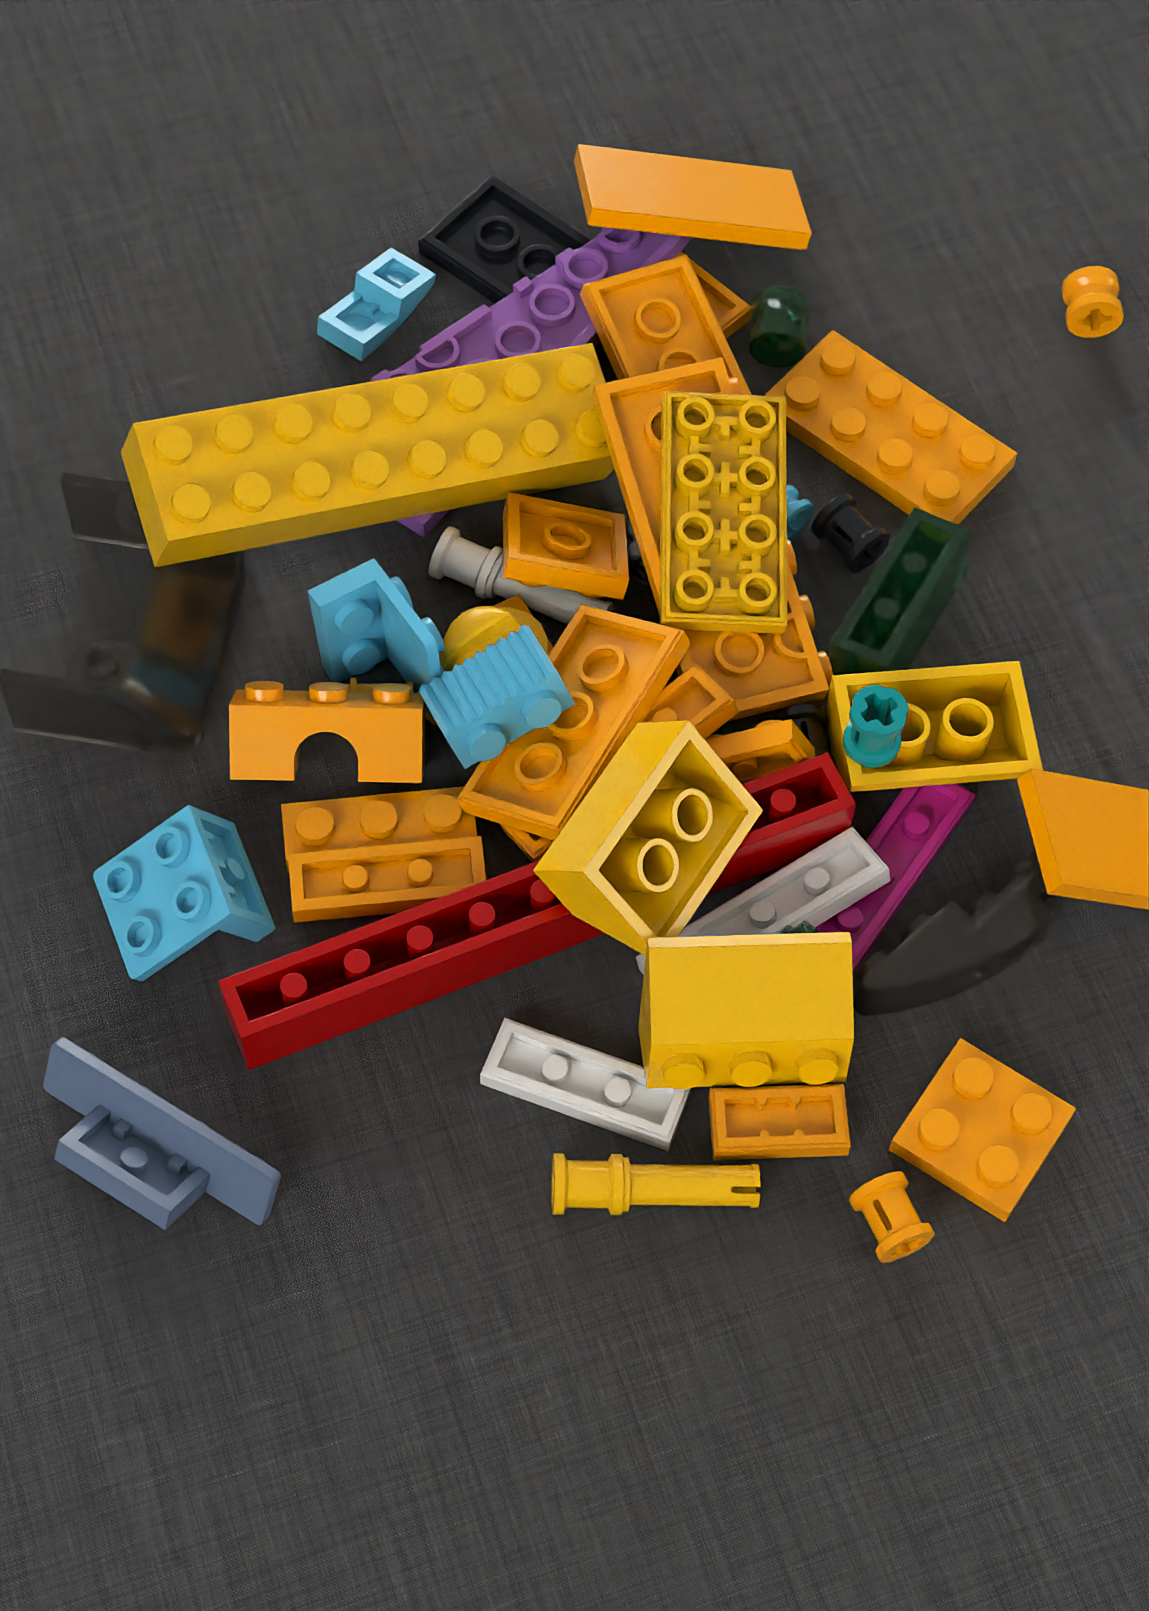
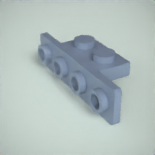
(148, 1148)

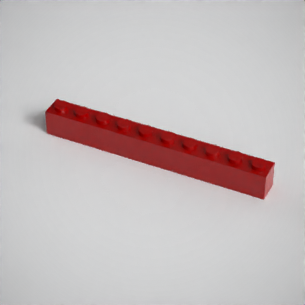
(486, 931)

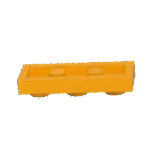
(375, 820)
(381, 877)

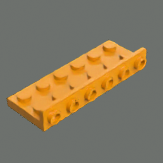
(752, 668)

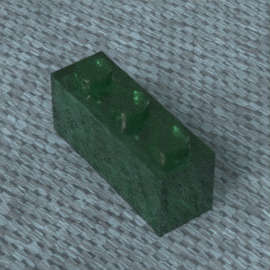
(902, 597)

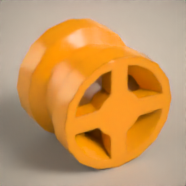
(1092, 302)

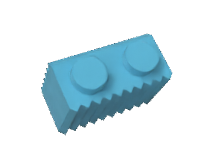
(496, 697)

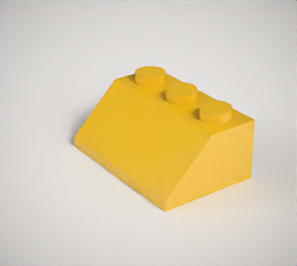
(957, 729)
(650, 835)
(747, 1010)

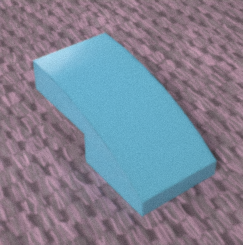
(381, 301)

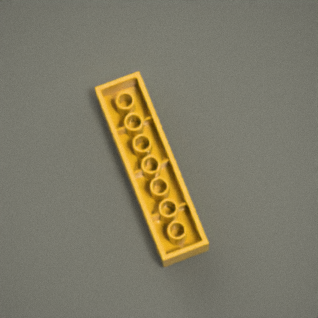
(365, 453)

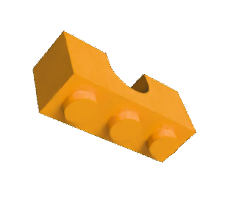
(380, 725)

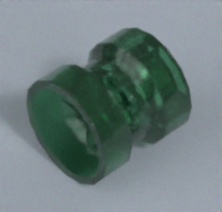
(780, 316)

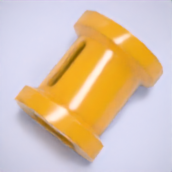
(891, 1216)

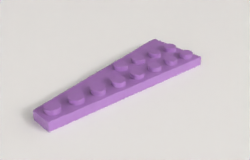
(537, 314)

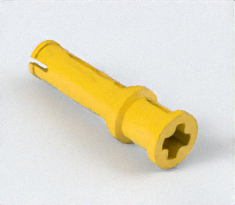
(619, 1184)

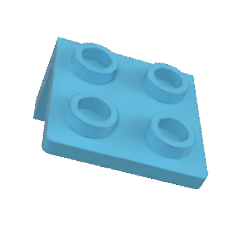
(371, 618)
(179, 890)

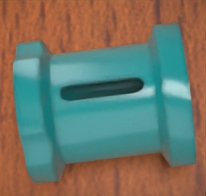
(875, 726)

